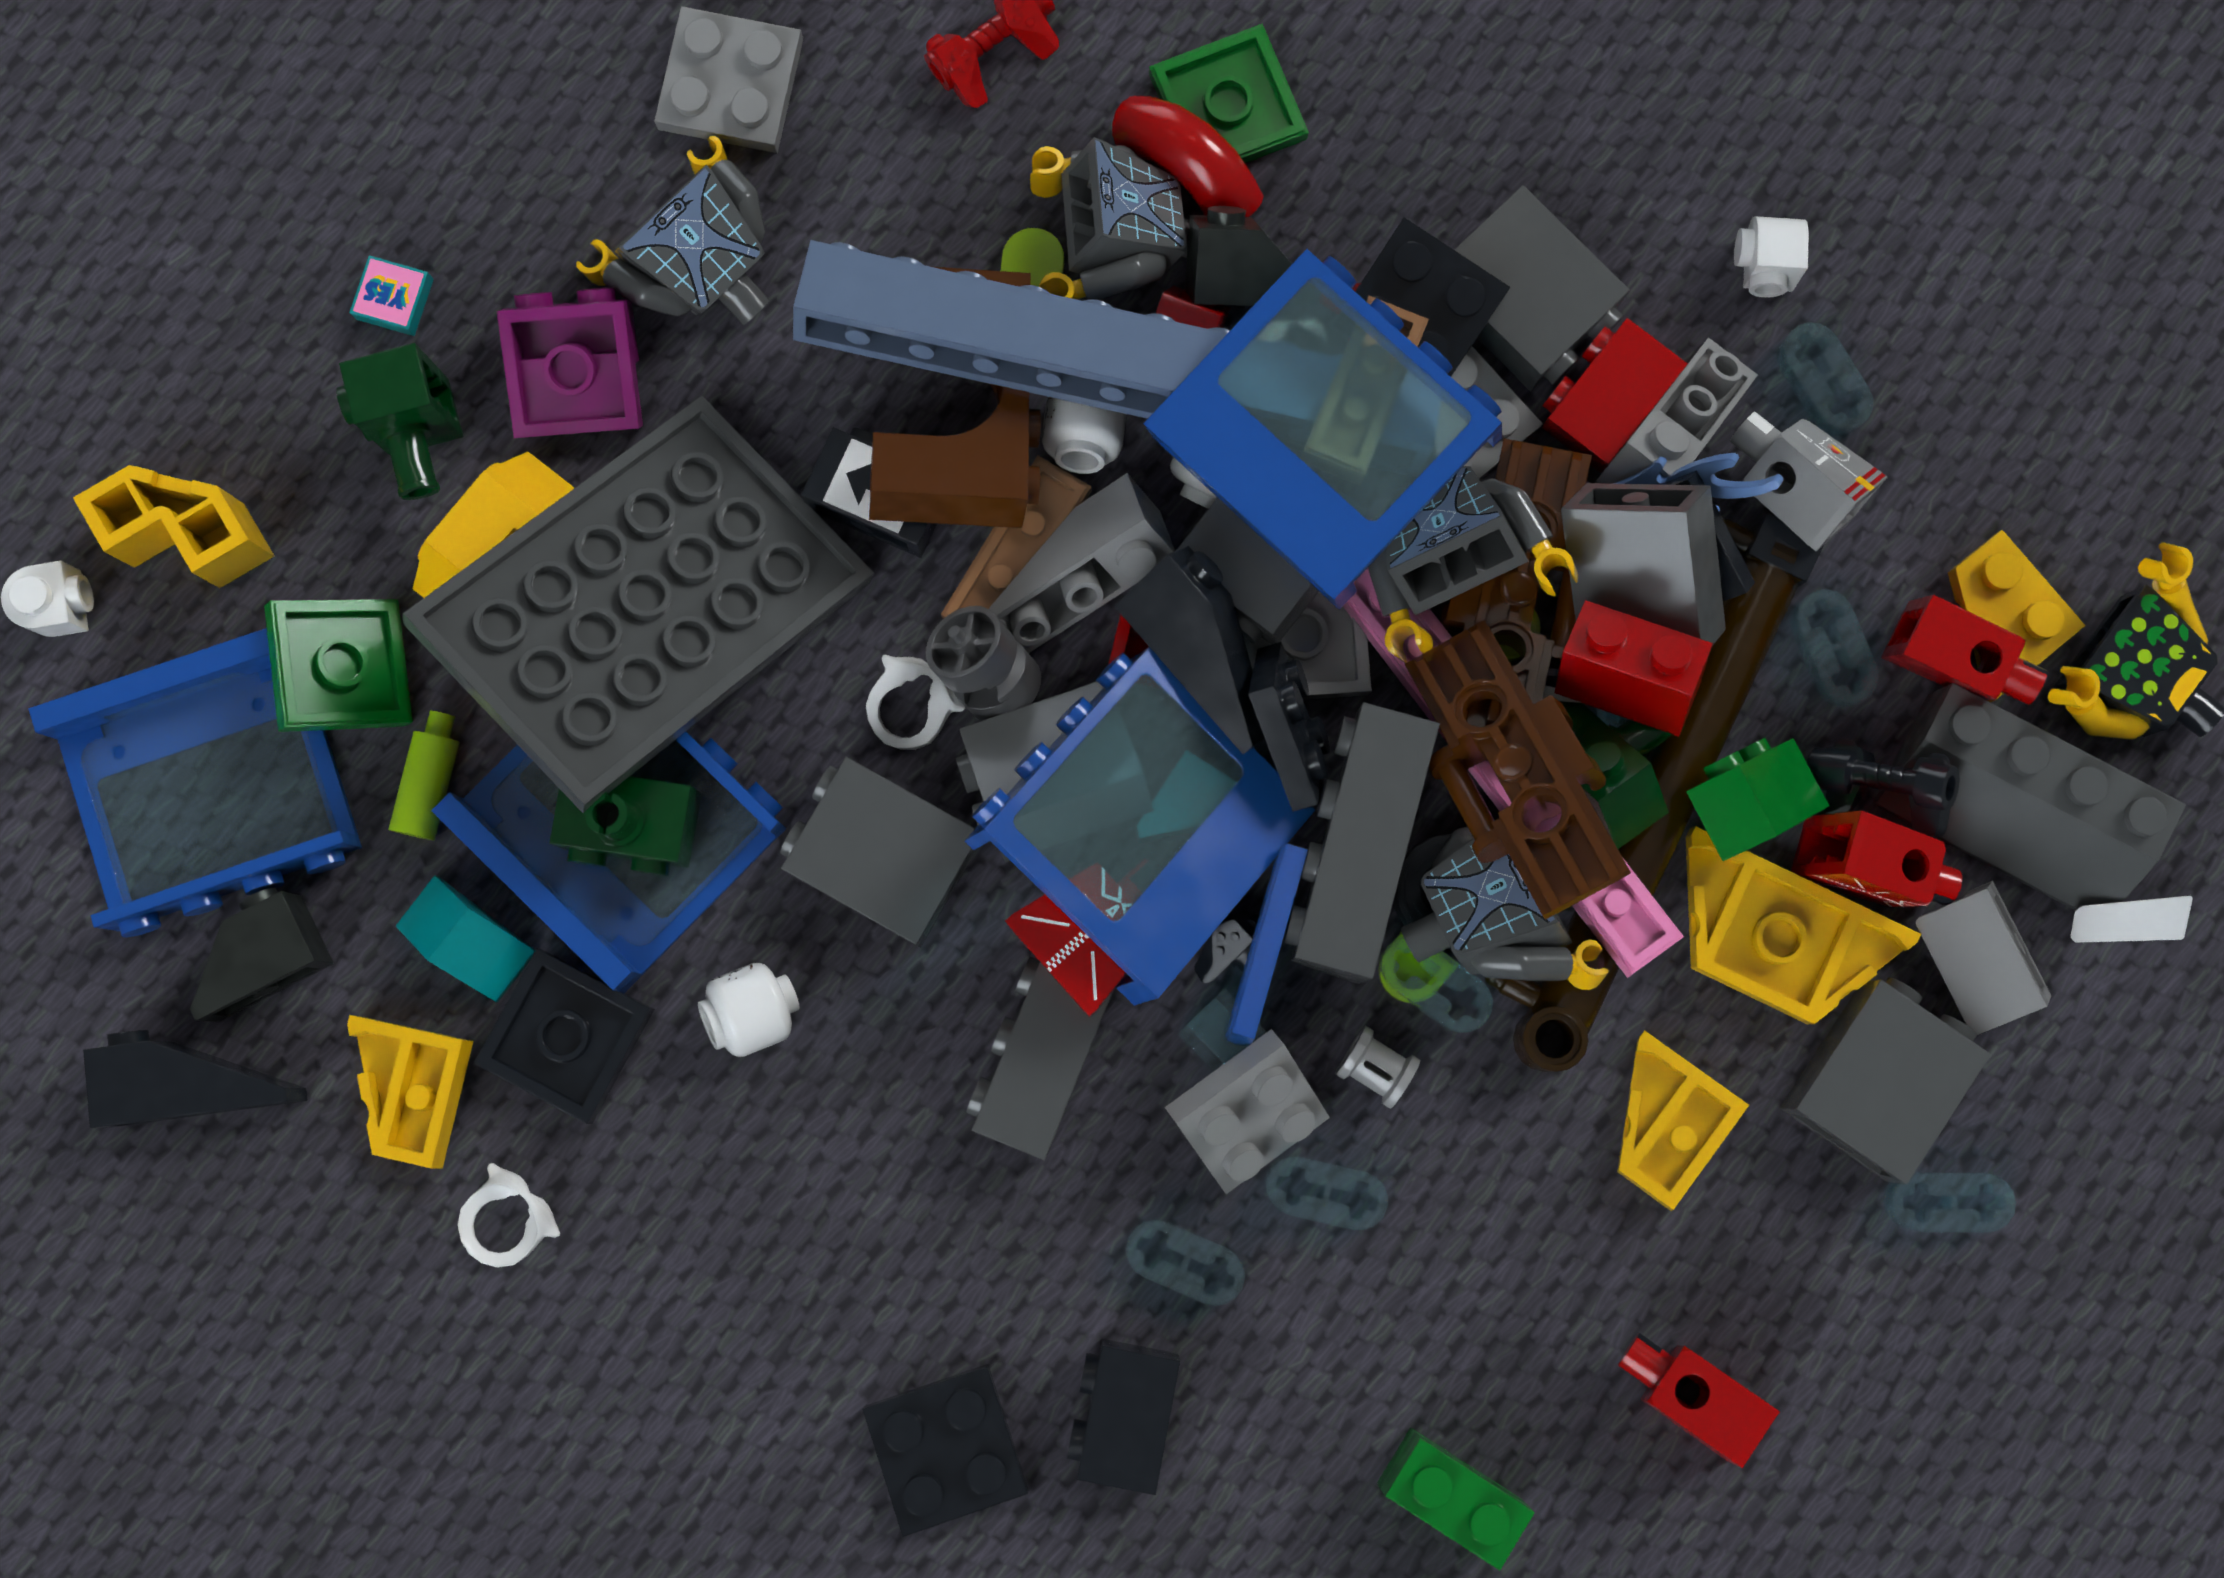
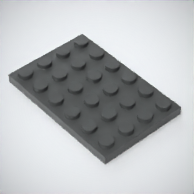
(638, 602)

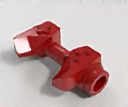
(955, 58)

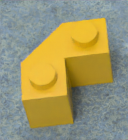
(147, 512)
(486, 514)

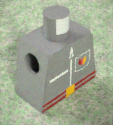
(1821, 477)

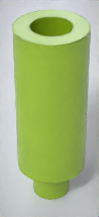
(425, 778)

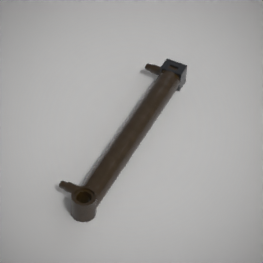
(1778, 566)

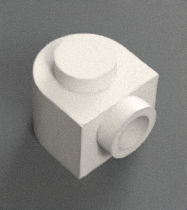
(1772, 254)
(48, 599)

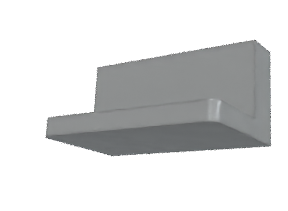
(1983, 959)

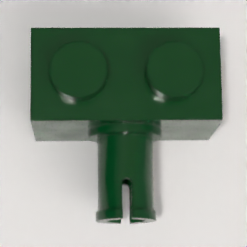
(403, 408)
(1631, 793)
(635, 821)

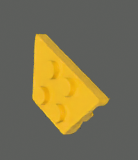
(1781, 933)

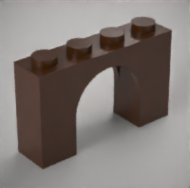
(964, 476)

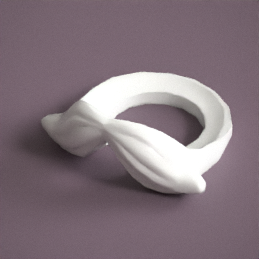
(940, 705)
(500, 1186)

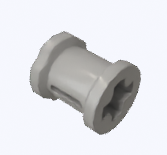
(1398, 1069)

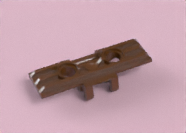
(1509, 600)
(1535, 763)

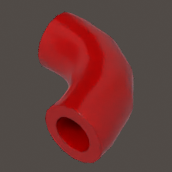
(1188, 151)

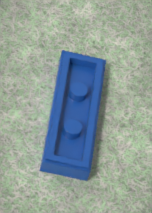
(1265, 945)

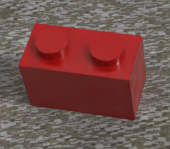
(1614, 393)
(1632, 667)

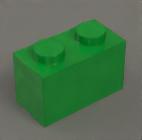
(1756, 796)
(1455, 1498)

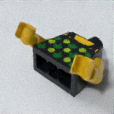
(2144, 660)

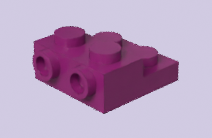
(570, 364)

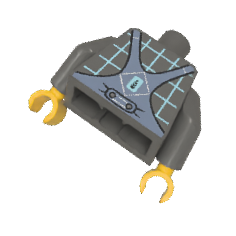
(1118, 218)
(693, 246)
(1456, 544)
(1494, 922)

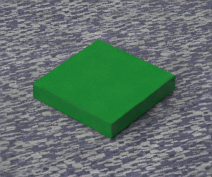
(1237, 90)
(337, 664)

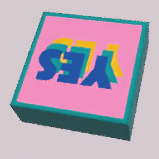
(391, 295)

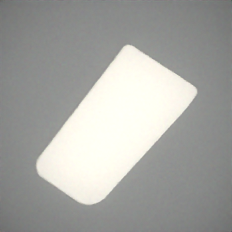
(2132, 920)

